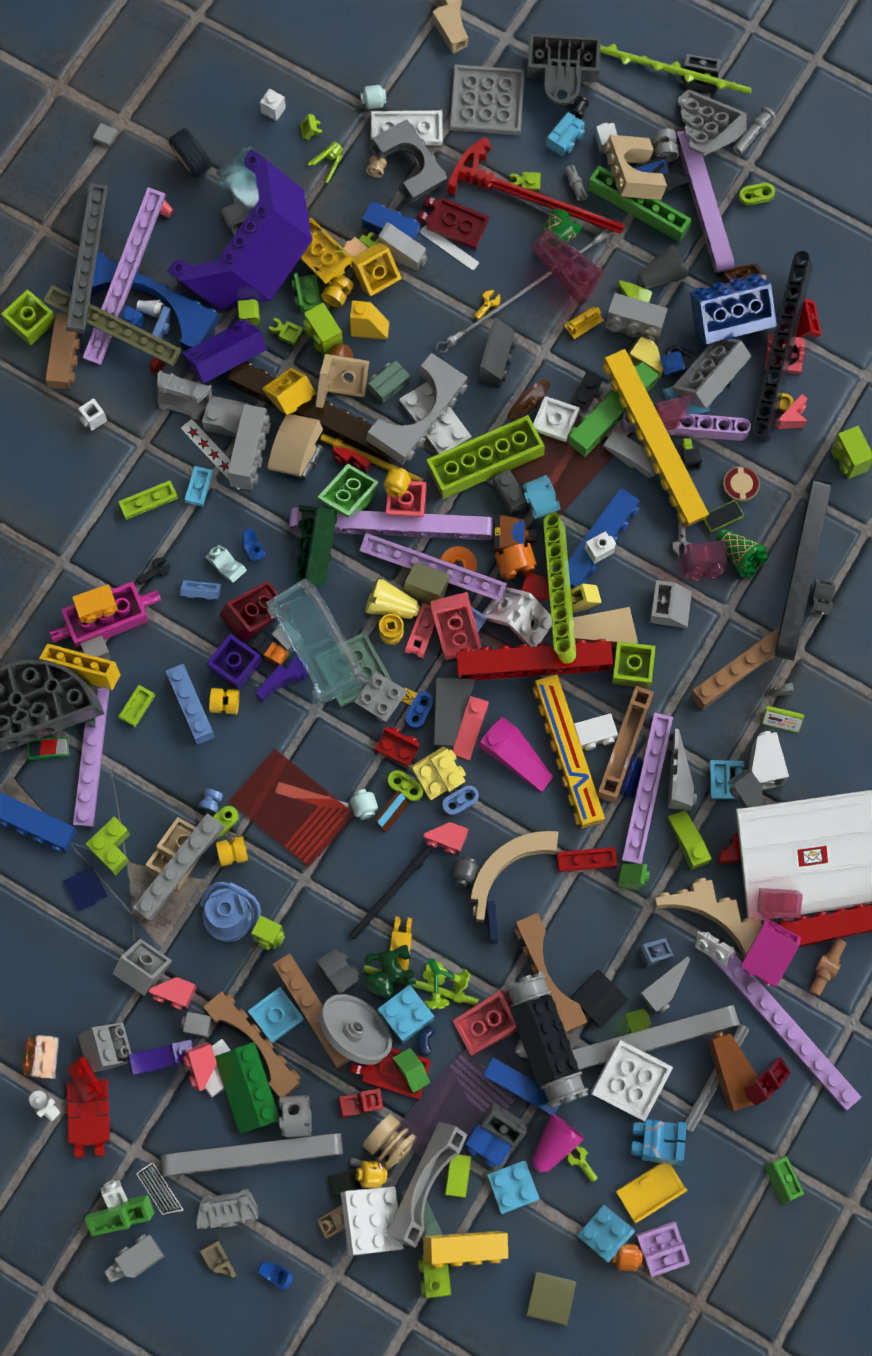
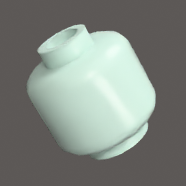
(373, 97)
(364, 804)

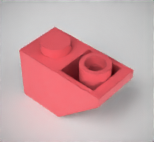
(447, 836)
(176, 991)
(201, 1064)

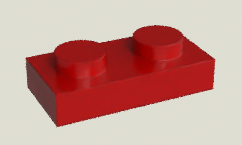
(85, 1079)

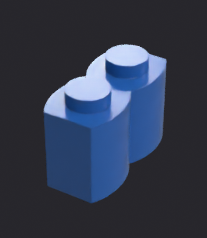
(487, 1145)

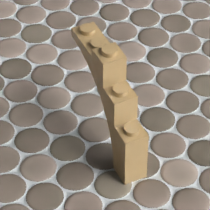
(450, 26)
(725, 913)

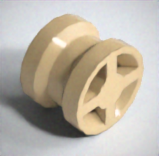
(376, 167)

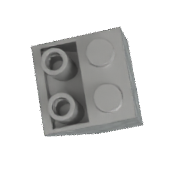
(670, 604)
(105, 1046)

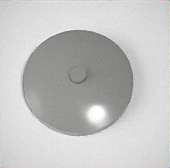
(355, 1029)

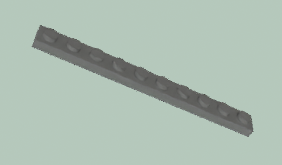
(87, 259)

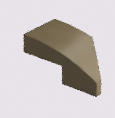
(217, 1259)

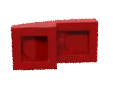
(360, 1103)

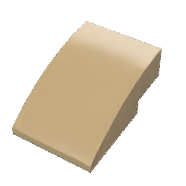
(294, 444)
(168, 846)

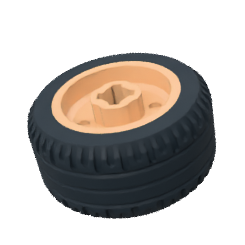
(190, 152)

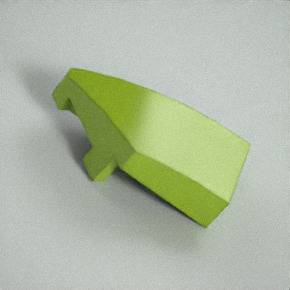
(634, 291)

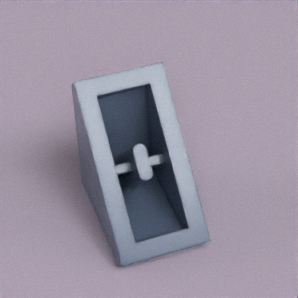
(655, 952)

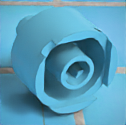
(541, 496)

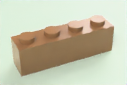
(62, 355)

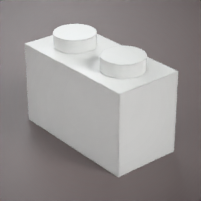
(596, 731)

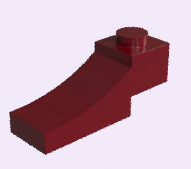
(767, 1081)

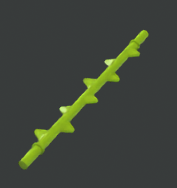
(673, 68)

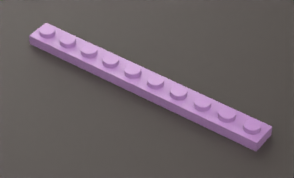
(126, 270)
(790, 1033)

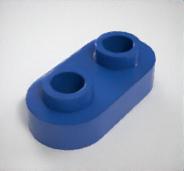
(418, 710)

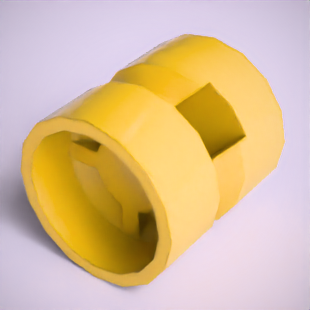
(338, 290)
(391, 629)
(217, 700)
(232, 851)

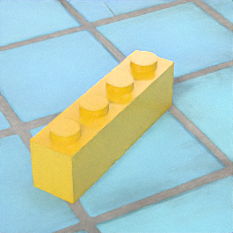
(88, 667)
(465, 1247)

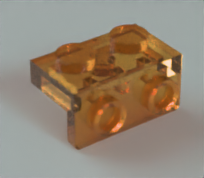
(41, 1056)

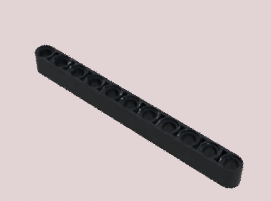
(782, 354)
(803, 570)

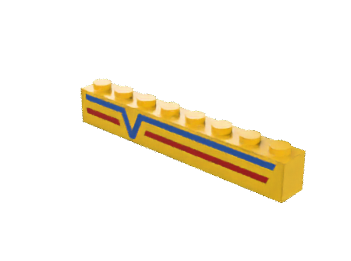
(569, 752)

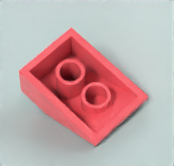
(455, 624)
(487, 1023)

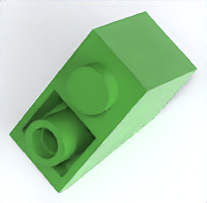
(633, 876)

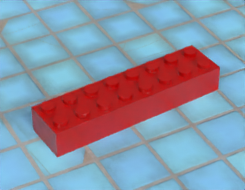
(532, 661)

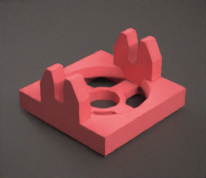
(795, 368)

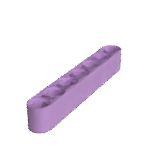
(695, 430)

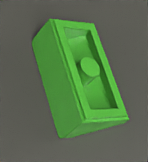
(784, 1180)

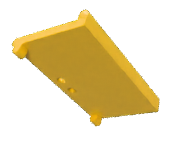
(650, 1191)

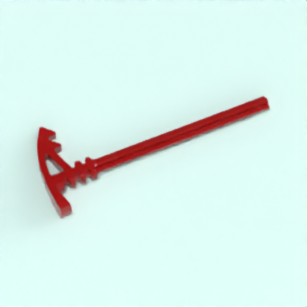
(477, 152)

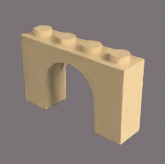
(629, 181)

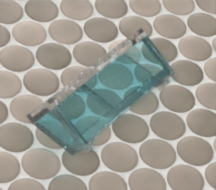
(317, 641)

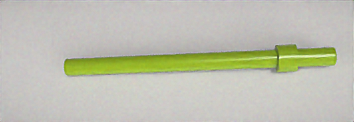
(457, 997)

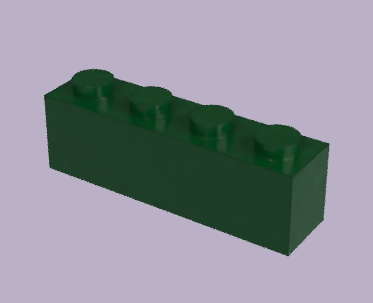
(315, 543)

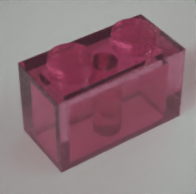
(779, 903)

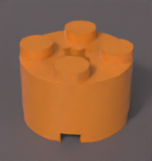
(515, 561)

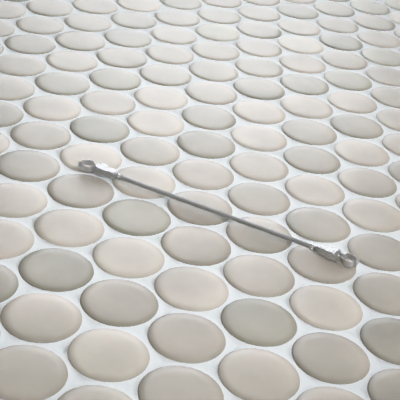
(453, 340)

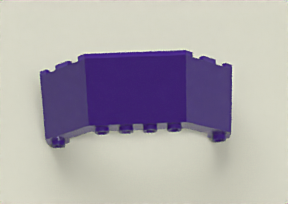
(261, 249)

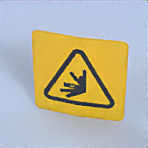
(409, 697)

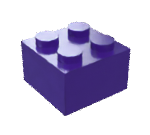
(234, 662)

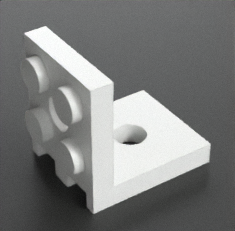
(517, 612)

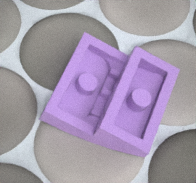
(663, 1249)

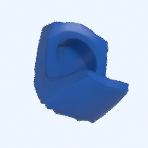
(252, 546)
(276, 1274)

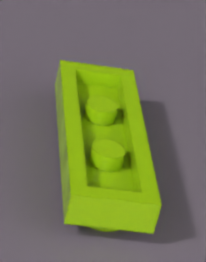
(148, 500)

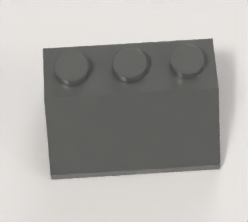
(497, 354)

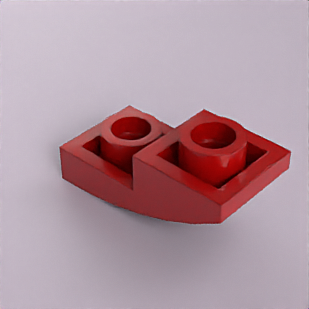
(346, 456)

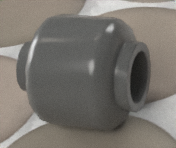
(465, 872)

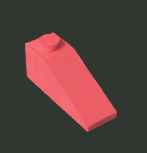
(470, 727)

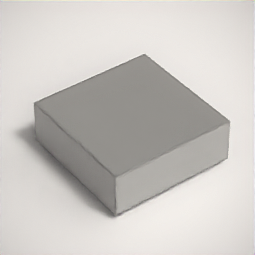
(105, 135)

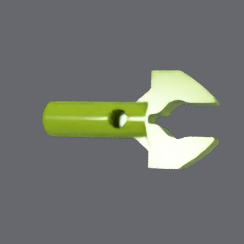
(582, 1163)

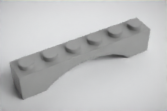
(191, 850)
(409, 1218)

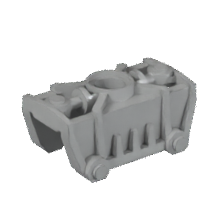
(182, 395)
(227, 1209)

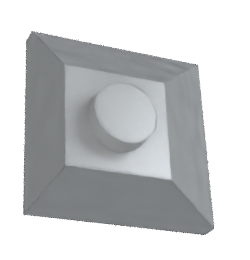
(223, 416)

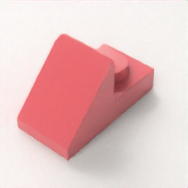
(792, 417)

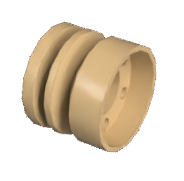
(389, 1141)

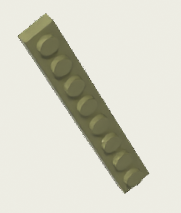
(118, 328)

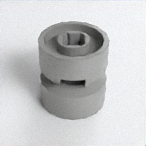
(666, 144)

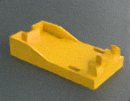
(324, 255)

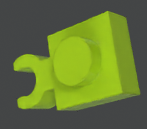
(528, 180)
(289, 332)

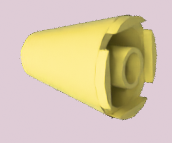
(390, 600)

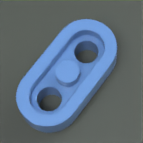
(458, 798)

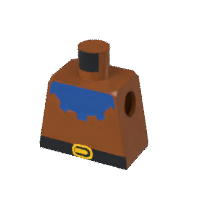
(510, 532)

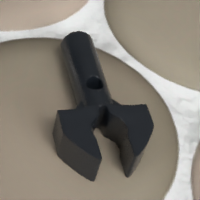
(155, 571)

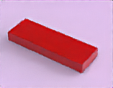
(586, 859)

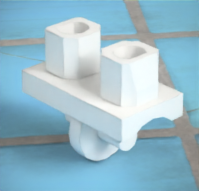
(43, 1105)

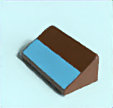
(391, 811)

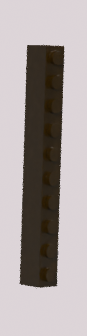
(333, 420)

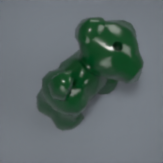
(382, 982)

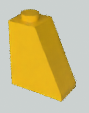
(368, 321)

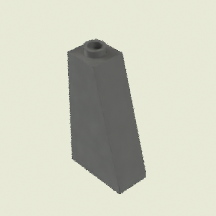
(450, 706)

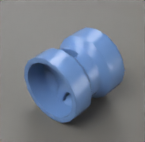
(210, 800)

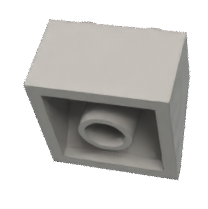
(141, 966)

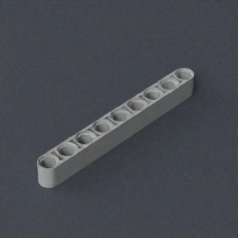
(660, 1036)
(251, 1155)

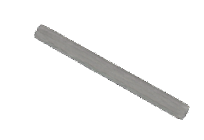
(711, 1086)

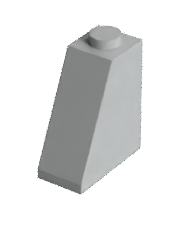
(402, 247)

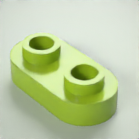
(755, 193)
(406, 785)
(226, 822)

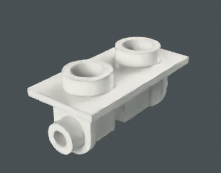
(710, 945)

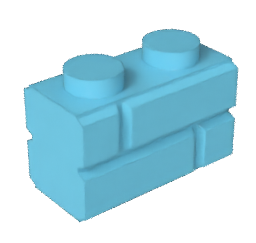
(565, 134)

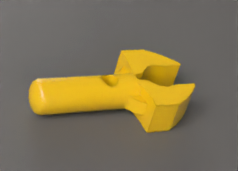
(487, 304)

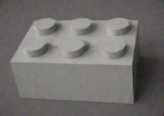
(635, 317)

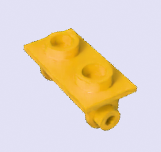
(584, 322)

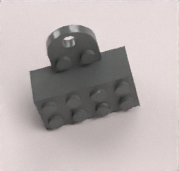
(563, 63)

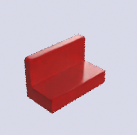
(809, 320)

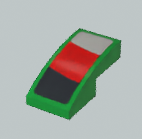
(48, 748)

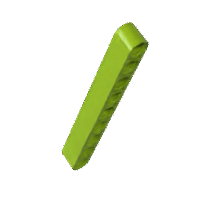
(559, 588)

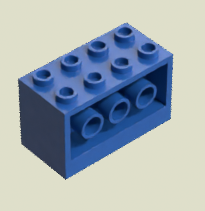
(733, 308)

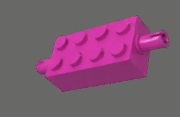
(130, 615)

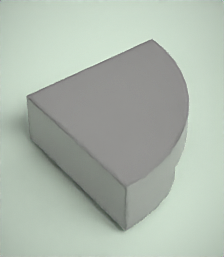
(787, 689)

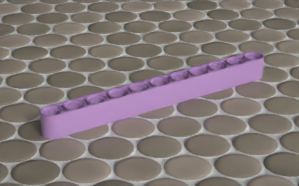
(428, 526)

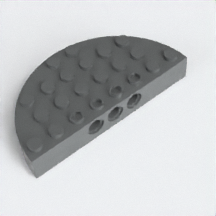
(41, 700)

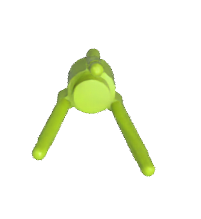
(332, 152)

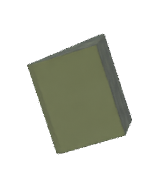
(426, 583)

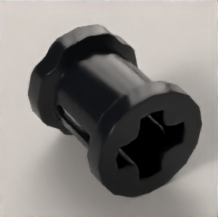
(579, 107)

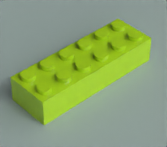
(485, 457)

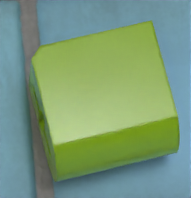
(250, 311)

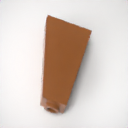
(731, 1069)

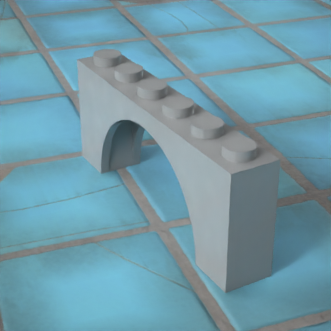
(401, 441)

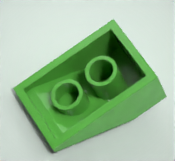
(349, 491)

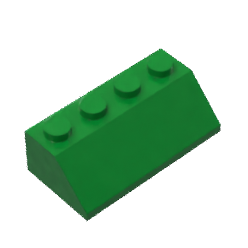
(246, 1088)

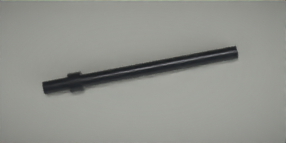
(415, 863)

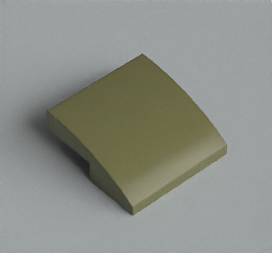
(551, 1299)

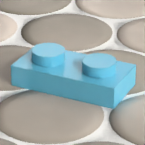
(198, 486)

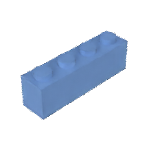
(190, 704)

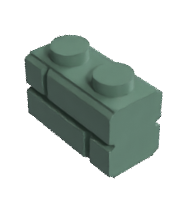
(388, 382)

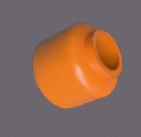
(628, 1258)

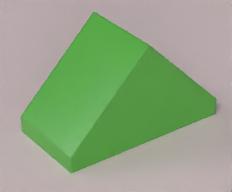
(412, 1070)

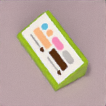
(782, 719)

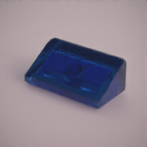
(632, 777)

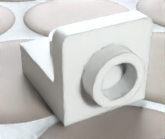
(113, 1193)

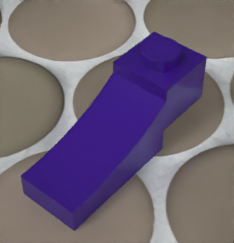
(282, 677)
(158, 1058)

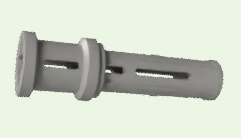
(758, 125)

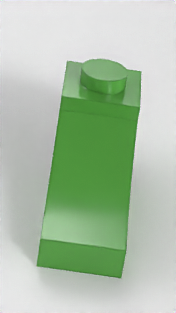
(120, 1216)

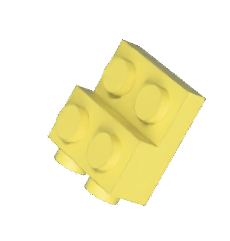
(439, 772)

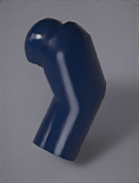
(423, 1040)

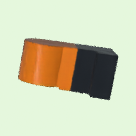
(269, 650)

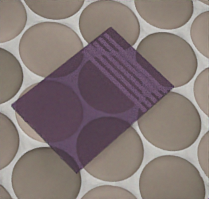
(455, 1099)

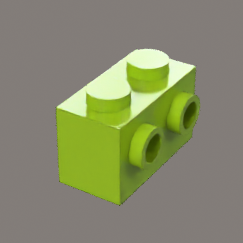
(268, 933)
(436, 1280)

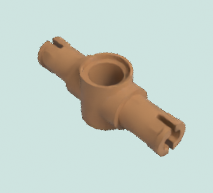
(827, 967)

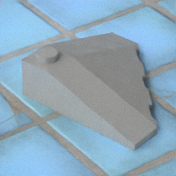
(710, 122)

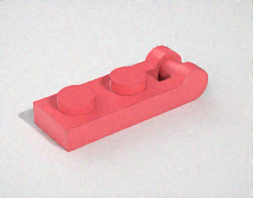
(421, 632)

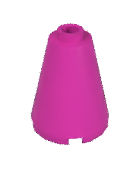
(555, 1144)

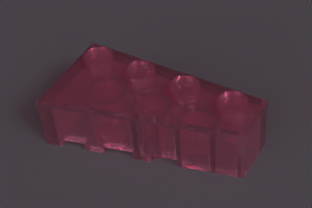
(568, 265)

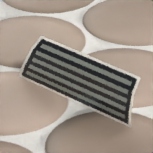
(158, 1190)

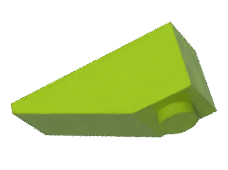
(689, 840)

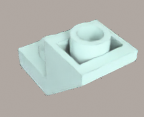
(225, 563)

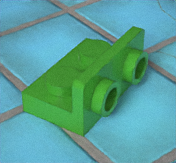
(307, 292)

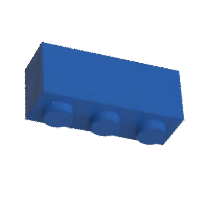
(378, 215)

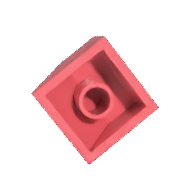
(410, 503)

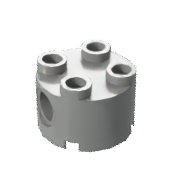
(296, 1116)

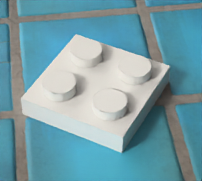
(555, 418)

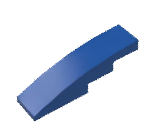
(519, 1085)

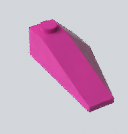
(512, 750)

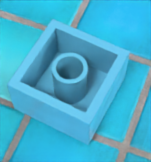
(406, 1014)

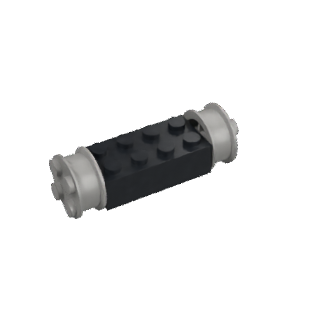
(545, 1040)

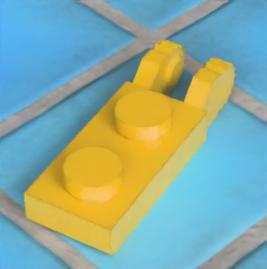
(400, 938)

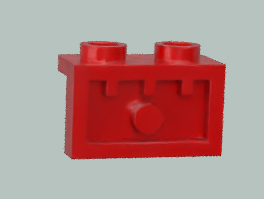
(397, 746)

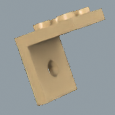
(333, 379)

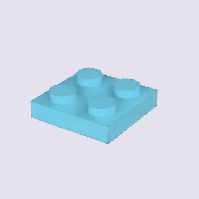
(276, 1015)
(513, 1187)
(606, 1233)

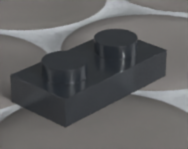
(586, 392)

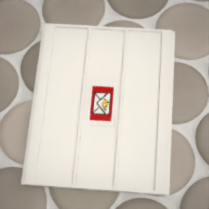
(809, 847)

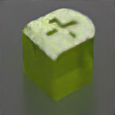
(637, 1021)

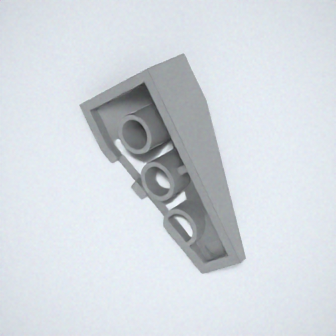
(681, 787)

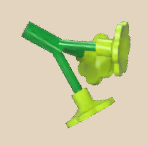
(436, 975)

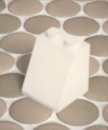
(768, 761)

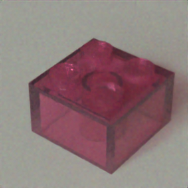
(704, 560)

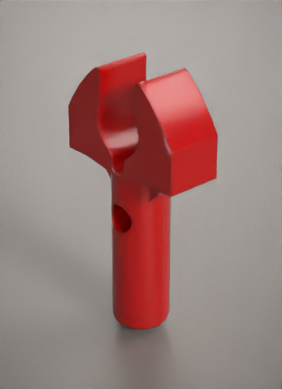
(157, 365)

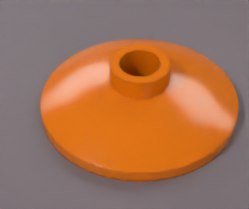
(460, 554)

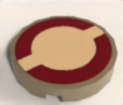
(741, 484)

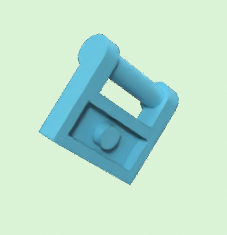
(720, 776)

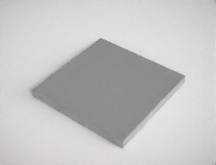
(487, 100)

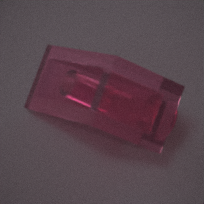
(674, 411)

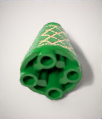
(561, 225)
(743, 553)

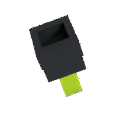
(691, 456)

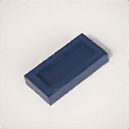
(492, 922)

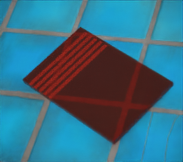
(292, 807)

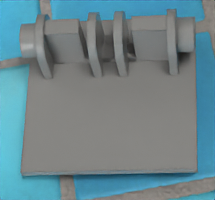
(380, 697)

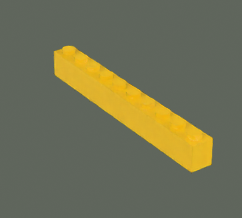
(655, 438)

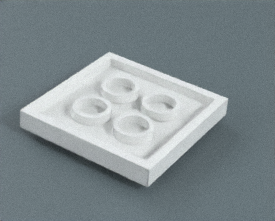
(631, 1080)
(368, 1219)

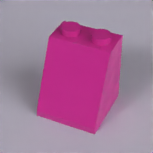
(770, 953)

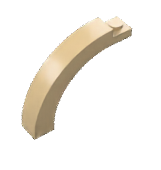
(520, 847)

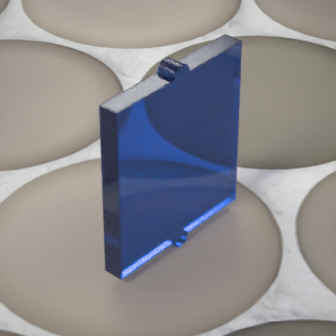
(85, 888)

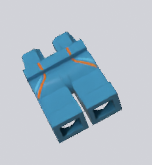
(661, 1142)

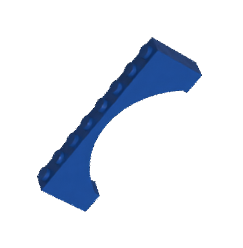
(194, 319)

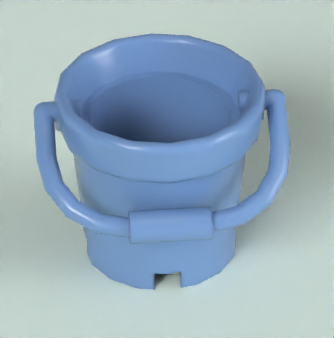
(228, 912)

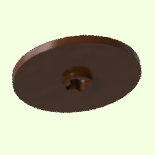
(529, 400)

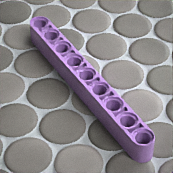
(705, 205)

